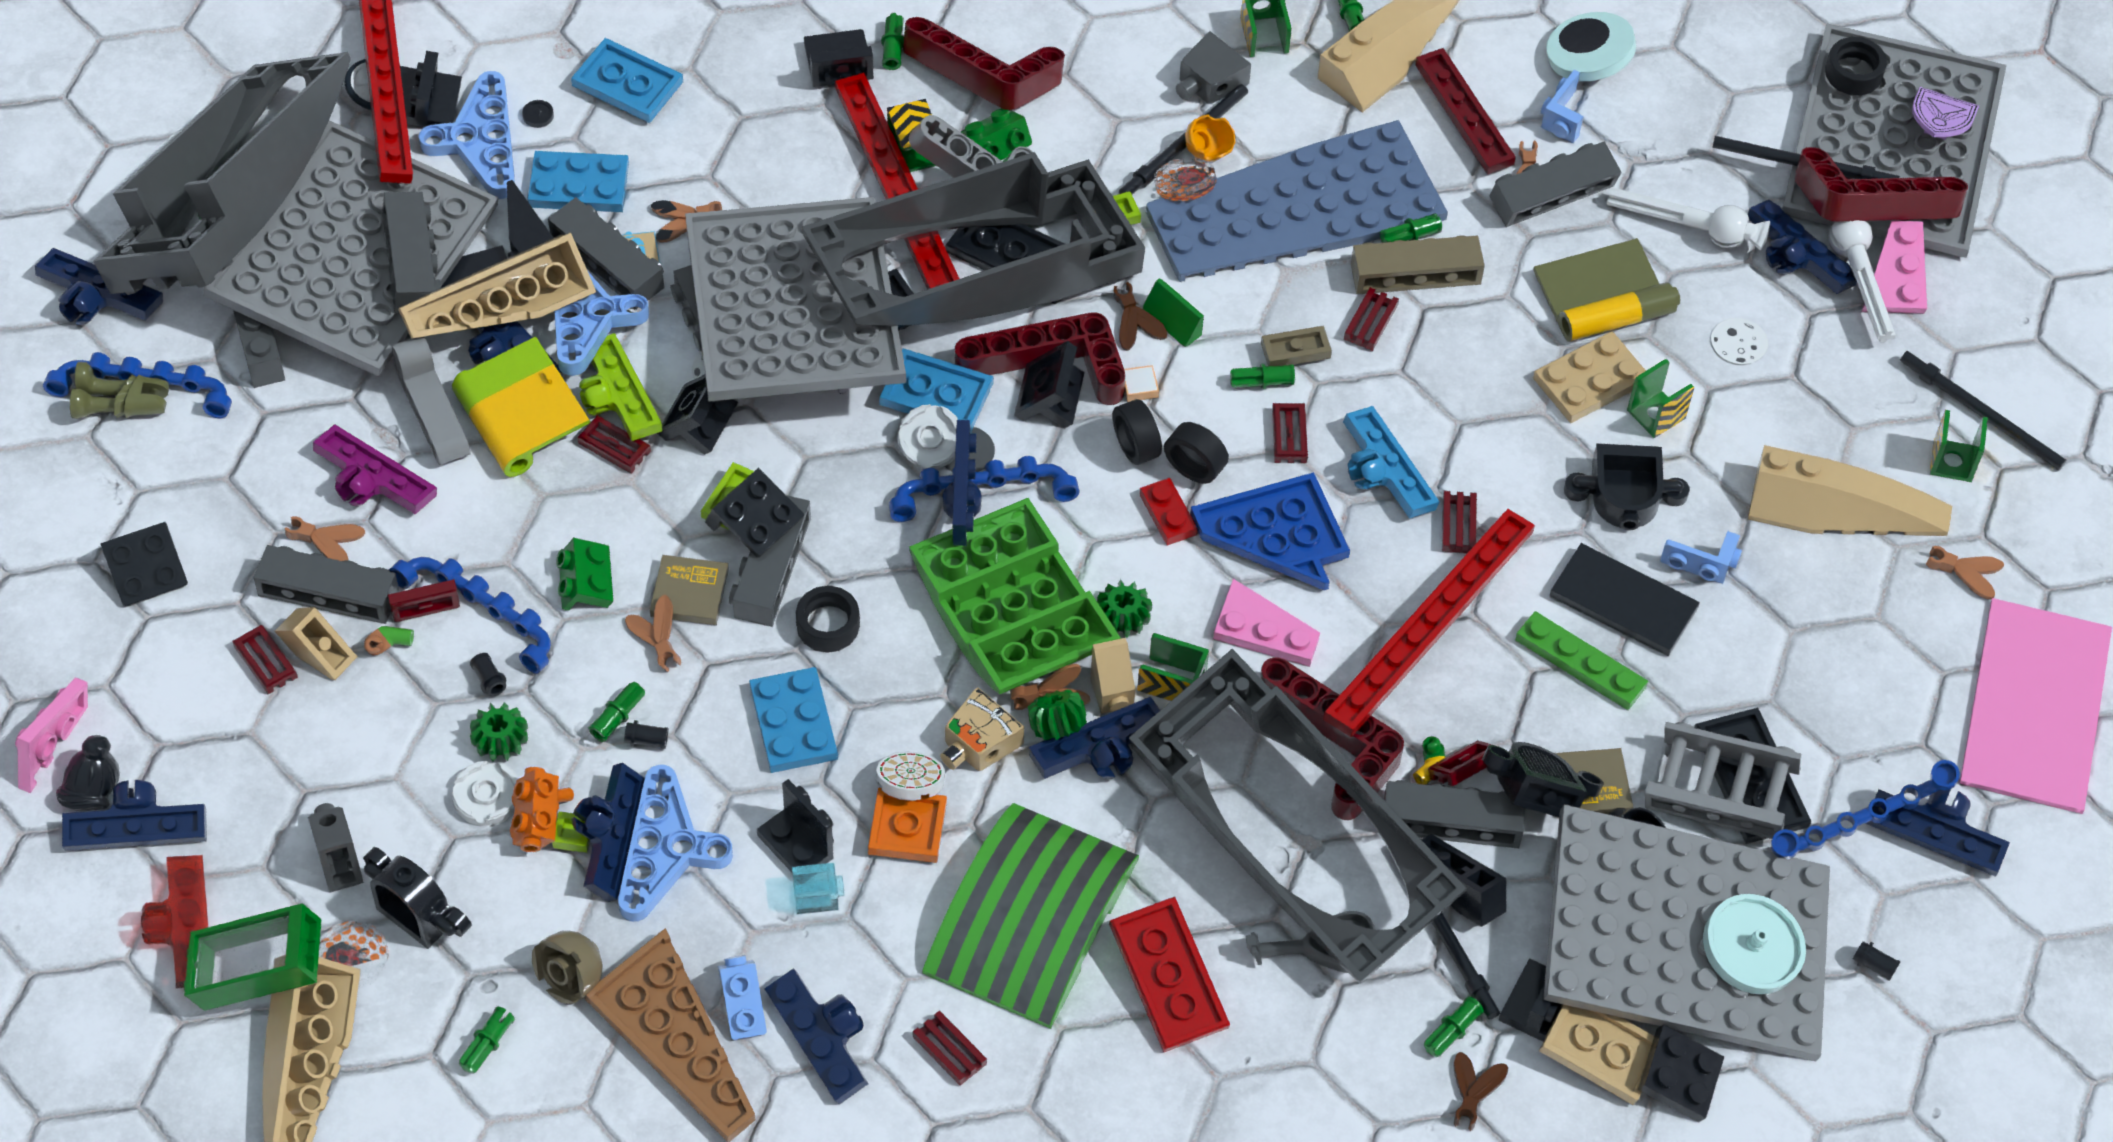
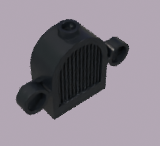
(1627, 484)
(1539, 778)
(412, 899)

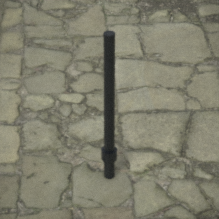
(1791, 158)
(1146, 174)
(1931, 374)
(1475, 984)

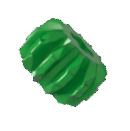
(1126, 607)
(1057, 714)
(499, 731)

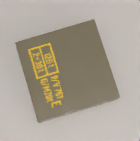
(693, 588)
(1610, 768)

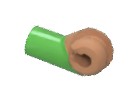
(386, 637)

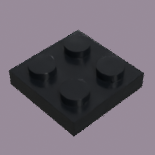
(1681, 1073)

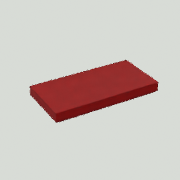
(1169, 974)

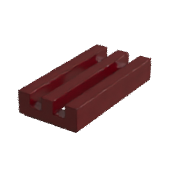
(1380, 300)
(610, 448)
(1289, 454)
(1459, 500)
(424, 600)
(277, 678)
(1460, 764)
(941, 1020)

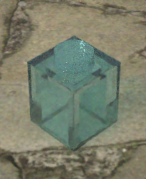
(817, 888)

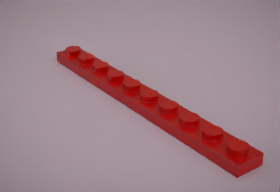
(386, 91)
(892, 173)
(1428, 623)

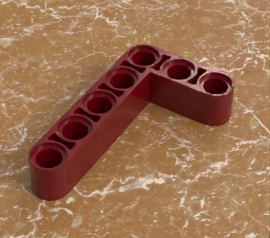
(979, 71)
(1877, 198)
(1016, 346)
(1365, 747)

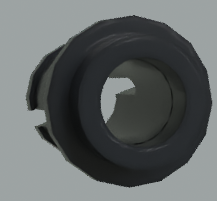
(491, 679)
(646, 735)
(1876, 960)

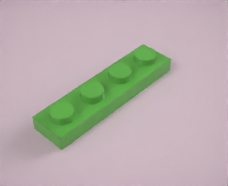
(1581, 660)

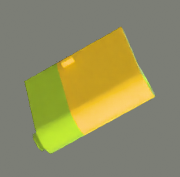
(518, 404)

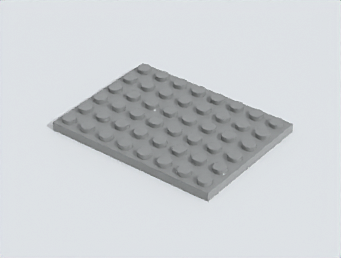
(1884, 134)
(324, 257)
(772, 312)
(1634, 921)

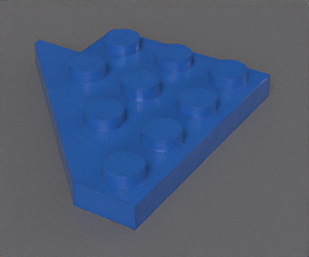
(1277, 526)

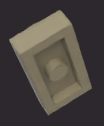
(1296, 346)

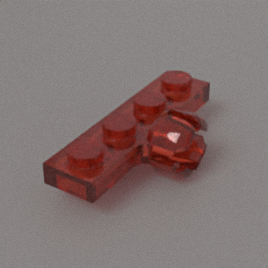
(180, 914)

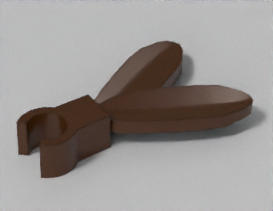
(1133, 317)
(1472, 1089)

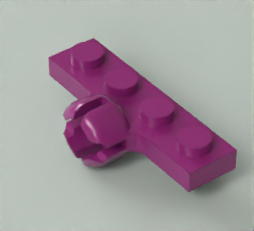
(371, 472)

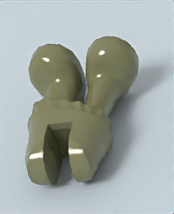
(133, 395)

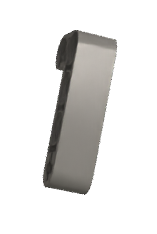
(936, 138)
(429, 400)

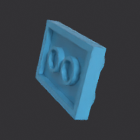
(627, 80)
(588, 176)
(938, 384)
(793, 720)

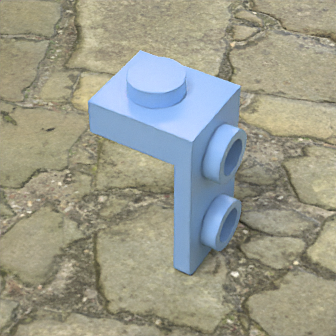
(1559, 119)
(1702, 563)
(742, 997)

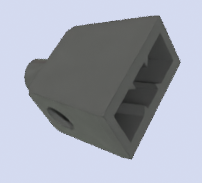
(1212, 70)
(330, 834)

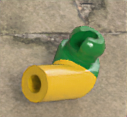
(1432, 753)

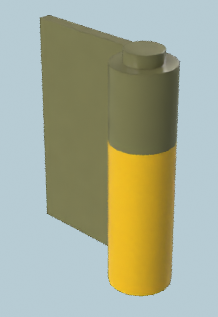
(1604, 290)

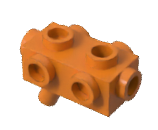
(536, 809)

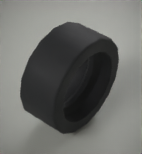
(1855, 48)
(1137, 432)
(1196, 452)
(824, 597)

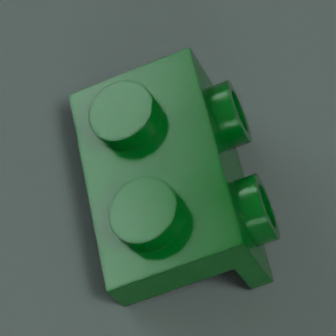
(1000, 132)
(585, 574)

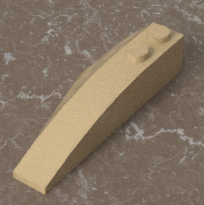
(1381, 49)
(505, 292)
(1825, 494)
(303, 1049)

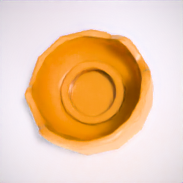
(1210, 138)

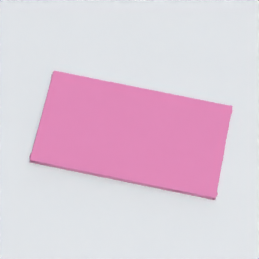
(2036, 706)

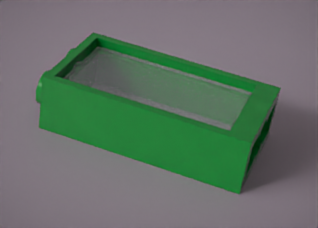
(253, 957)

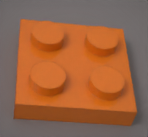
(907, 827)

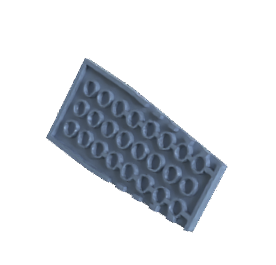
(1299, 202)

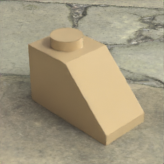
(316, 642)
(1112, 675)

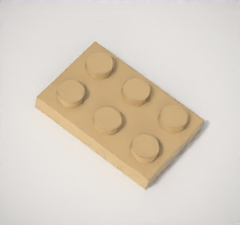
(1589, 376)
(1600, 1049)

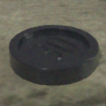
(538, 113)

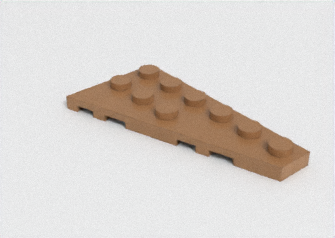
(665, 1022)

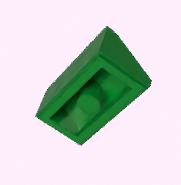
(1174, 312)

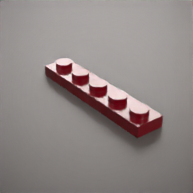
(1465, 111)

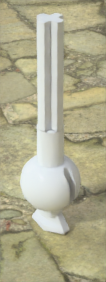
(1726, 226)
(1851, 241)

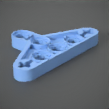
(478, 123)
(593, 328)
(662, 860)

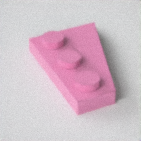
(1902, 268)
(1264, 627)
(52, 723)

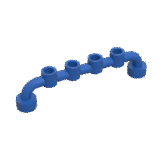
(216, 402)
(1064, 486)
(475, 590)
(1942, 777)

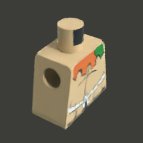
(980, 733)

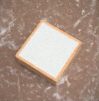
(1141, 383)

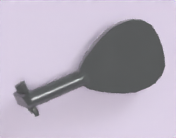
(1307, 945)

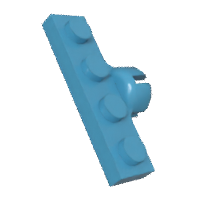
(1386, 463)

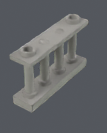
(1726, 812)

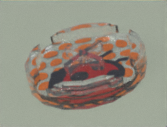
(1185, 180)
(357, 947)

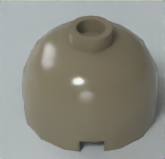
(568, 965)

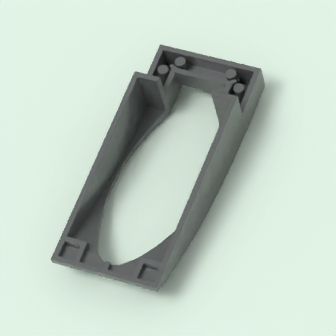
(228, 190)
(993, 196)
(1273, 715)

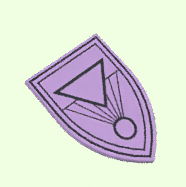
(1942, 114)

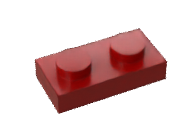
(1168, 511)

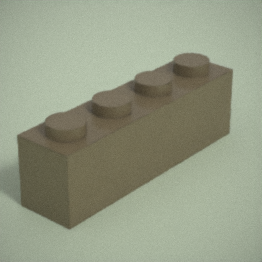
(1417, 264)

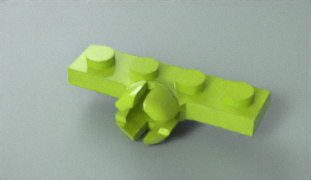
(619, 390)

